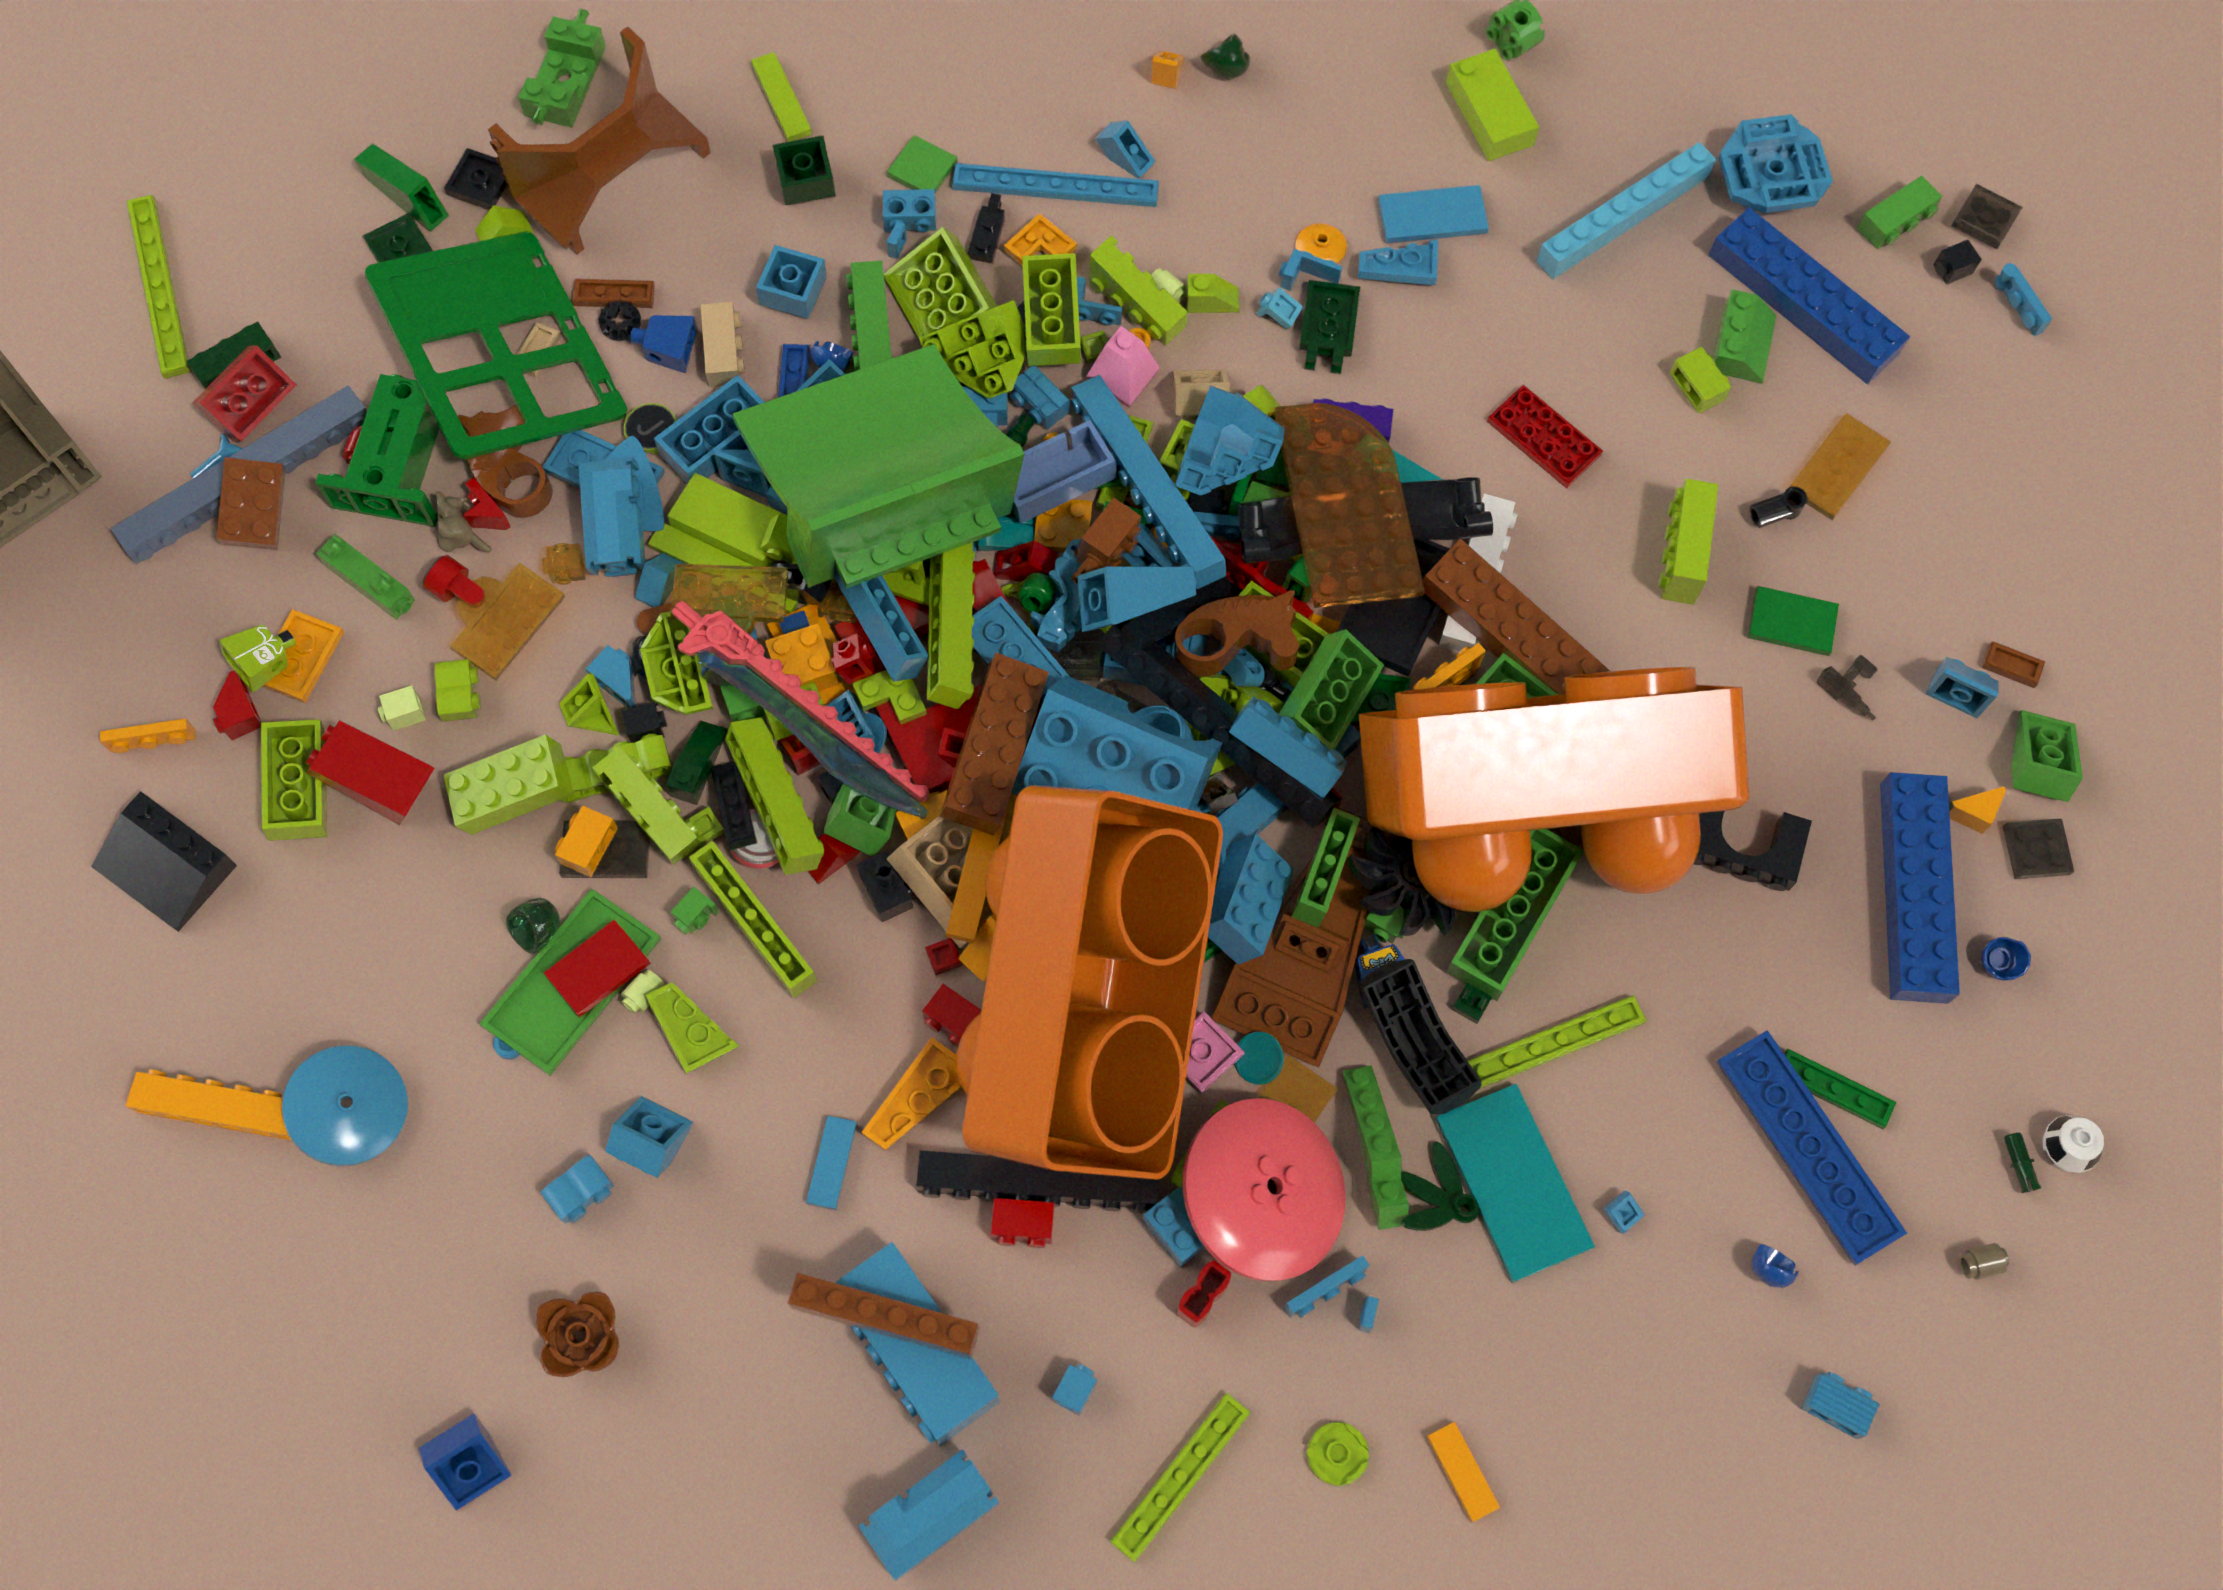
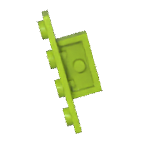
(910, 583)

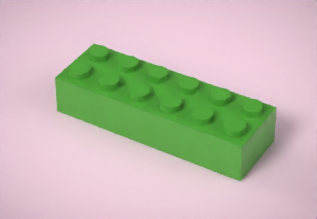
(1505, 932)

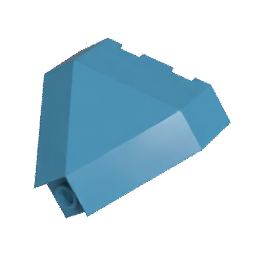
(1228, 443)

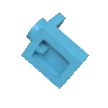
(1280, 307)

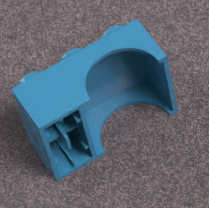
(1098, 744)

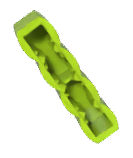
(649, 751)

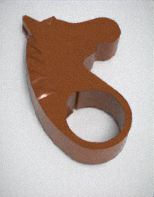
(496, 469)
(1238, 622)

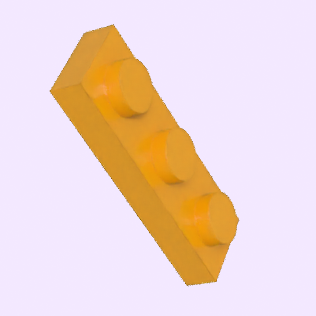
(148, 735)

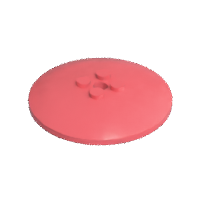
(1229, 1196)

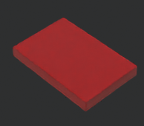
(597, 968)

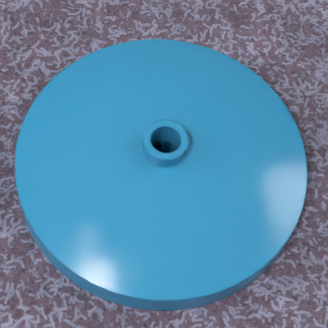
(337, 1133)

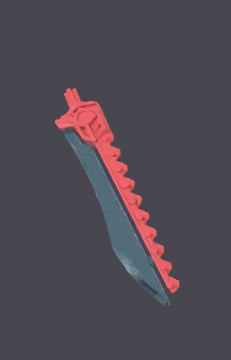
(729, 648)

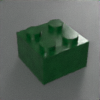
(804, 170)

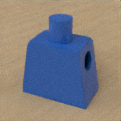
(667, 340)

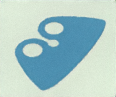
(653, 510)

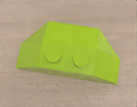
(671, 674)

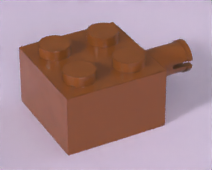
(1108, 539)

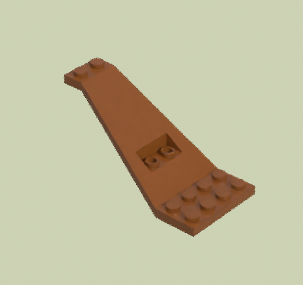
(1292, 987)

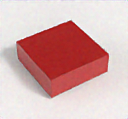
(943, 956)

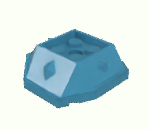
(1774, 165)

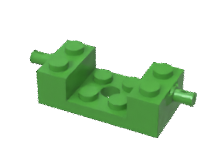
(572, 51)

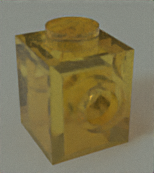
(564, 563)

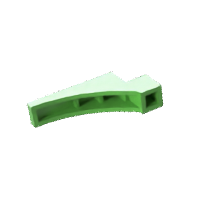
(1378, 1147)

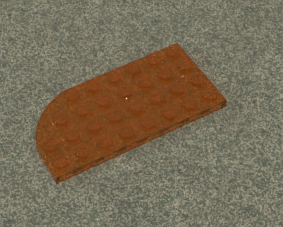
(1347, 507)

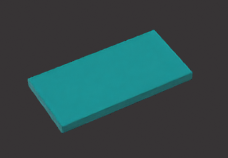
(1514, 1183)

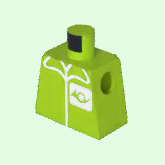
(257, 654)

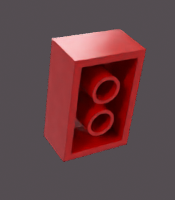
(244, 393)

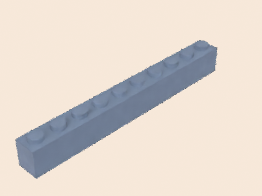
(199, 498)

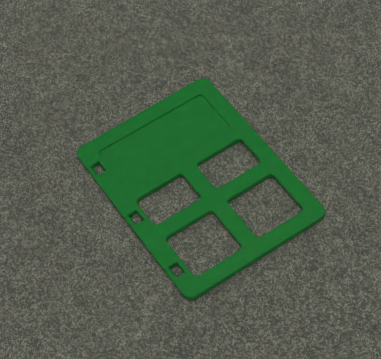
(478, 291)

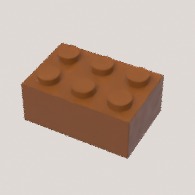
(251, 503)

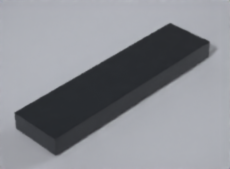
(733, 806)

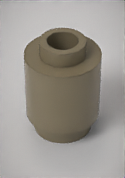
(1984, 1261)

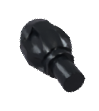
(1272, 683)

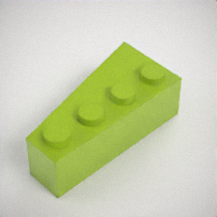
(646, 805)

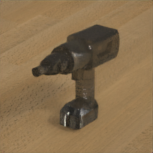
(1842, 686)

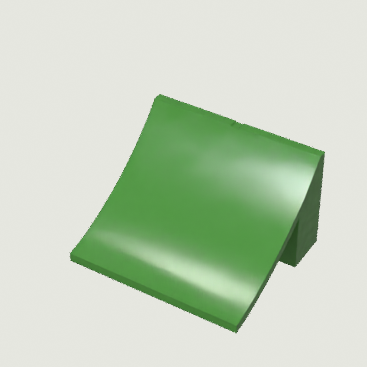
(882, 467)

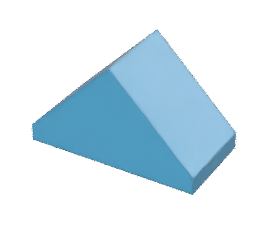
(656, 580)

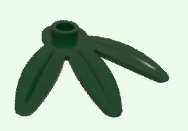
(1447, 1201)

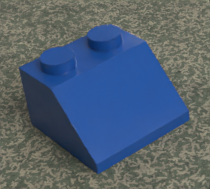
(464, 1462)

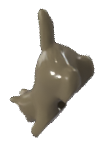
(453, 527)

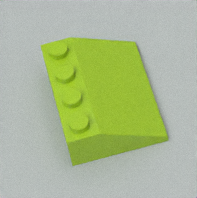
(938, 284)

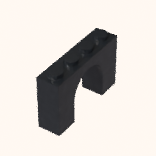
(1776, 867)

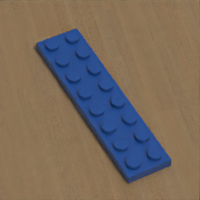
(1811, 1148)

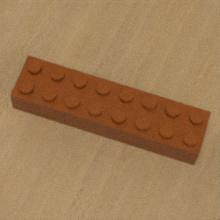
(1505, 618)

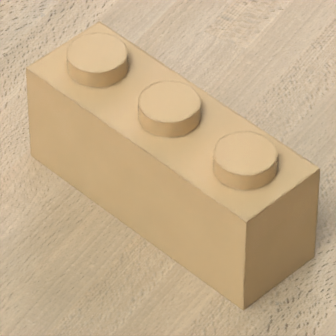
(721, 342)

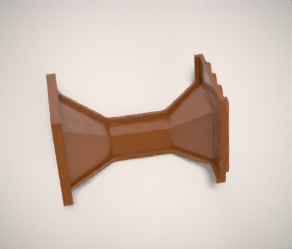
(563, 179)

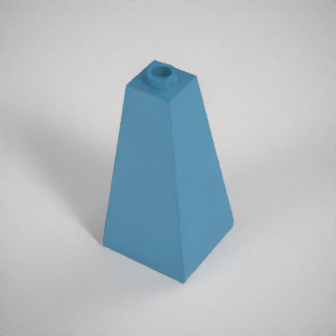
(1127, 592)

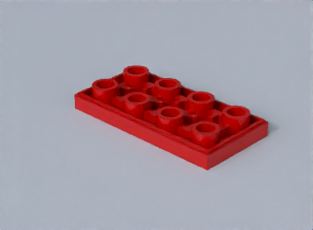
(1544, 436)

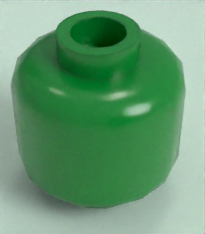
(1037, 592)

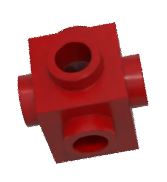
(853, 658)

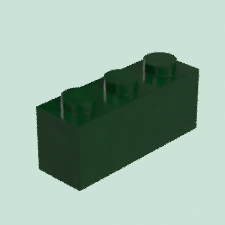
(213, 361)

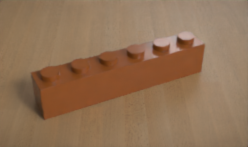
(884, 1315)

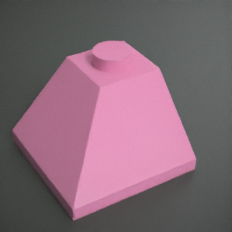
(1125, 366)

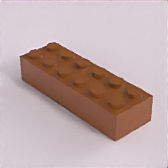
(994, 744)

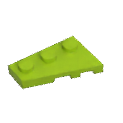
(688, 1030)

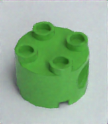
(1515, 28)

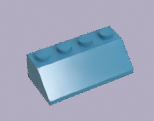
(1288, 746)

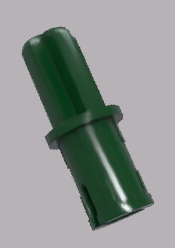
(2021, 1162)

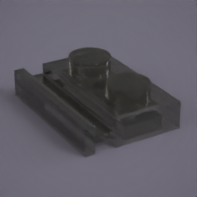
(1081, 659)

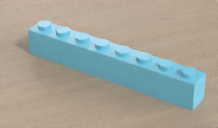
(1625, 210)

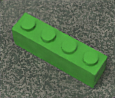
(1325, 867)

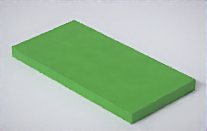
(533, 1013)

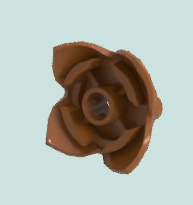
(559, 1321)

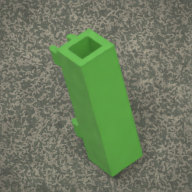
(366, 577)

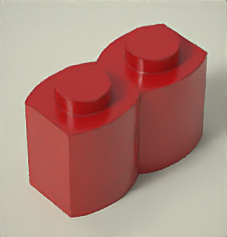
(1198, 1299)

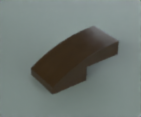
(1217, 794)

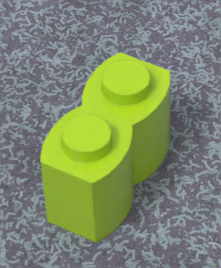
(456, 690)

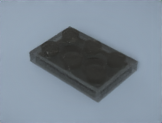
(625, 856)

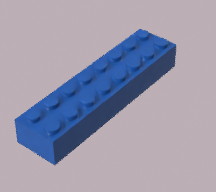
(1808, 295)
(1919, 888)

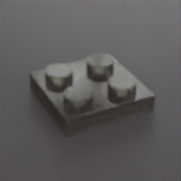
(1986, 216)
(2038, 848)

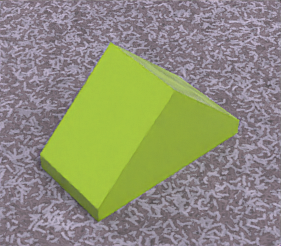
(502, 222)

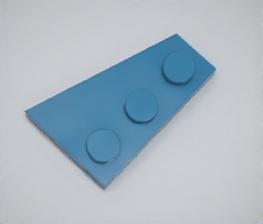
(1405, 265)

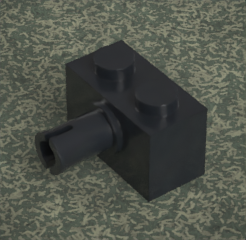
(885, 886)

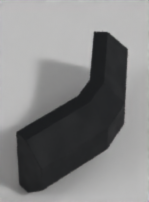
(1418, 1037)

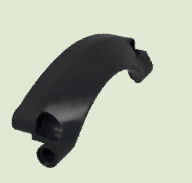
(1434, 508)

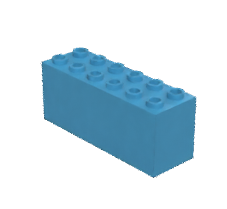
(937, 1385)

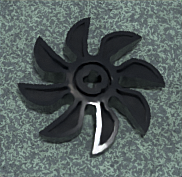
(1393, 870)

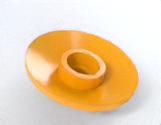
(1333, 248)

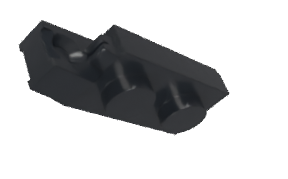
(987, 231)

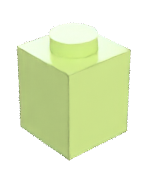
(401, 708)

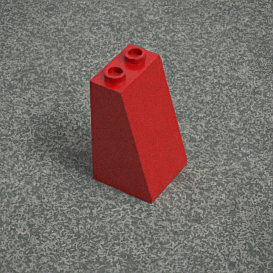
(369, 771)

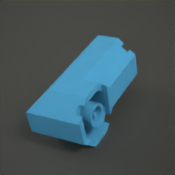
(612, 516)
(930, 1517)

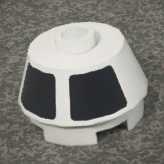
(2073, 1143)

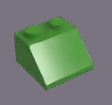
(859, 821)

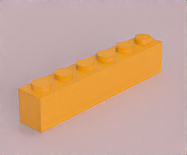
(207, 1104)

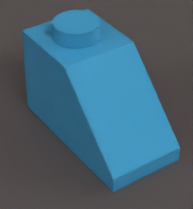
(1125, 148)
(614, 675)

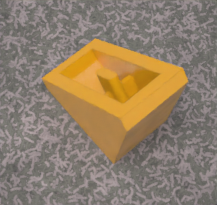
(1166, 68)
(1977, 810)

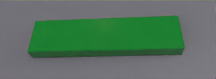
(1842, 1091)

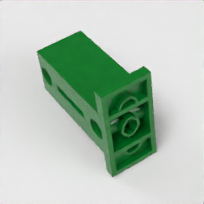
(389, 457)

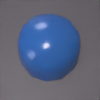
(837, 354)
(2005, 958)
(1773, 1267)

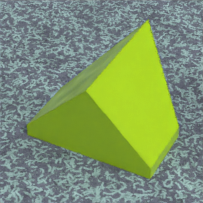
(587, 707)

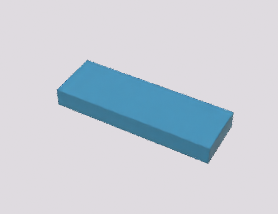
(831, 1163)

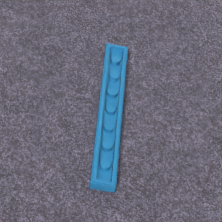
(1055, 185)

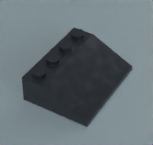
(161, 862)

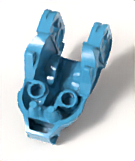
(1064, 616)

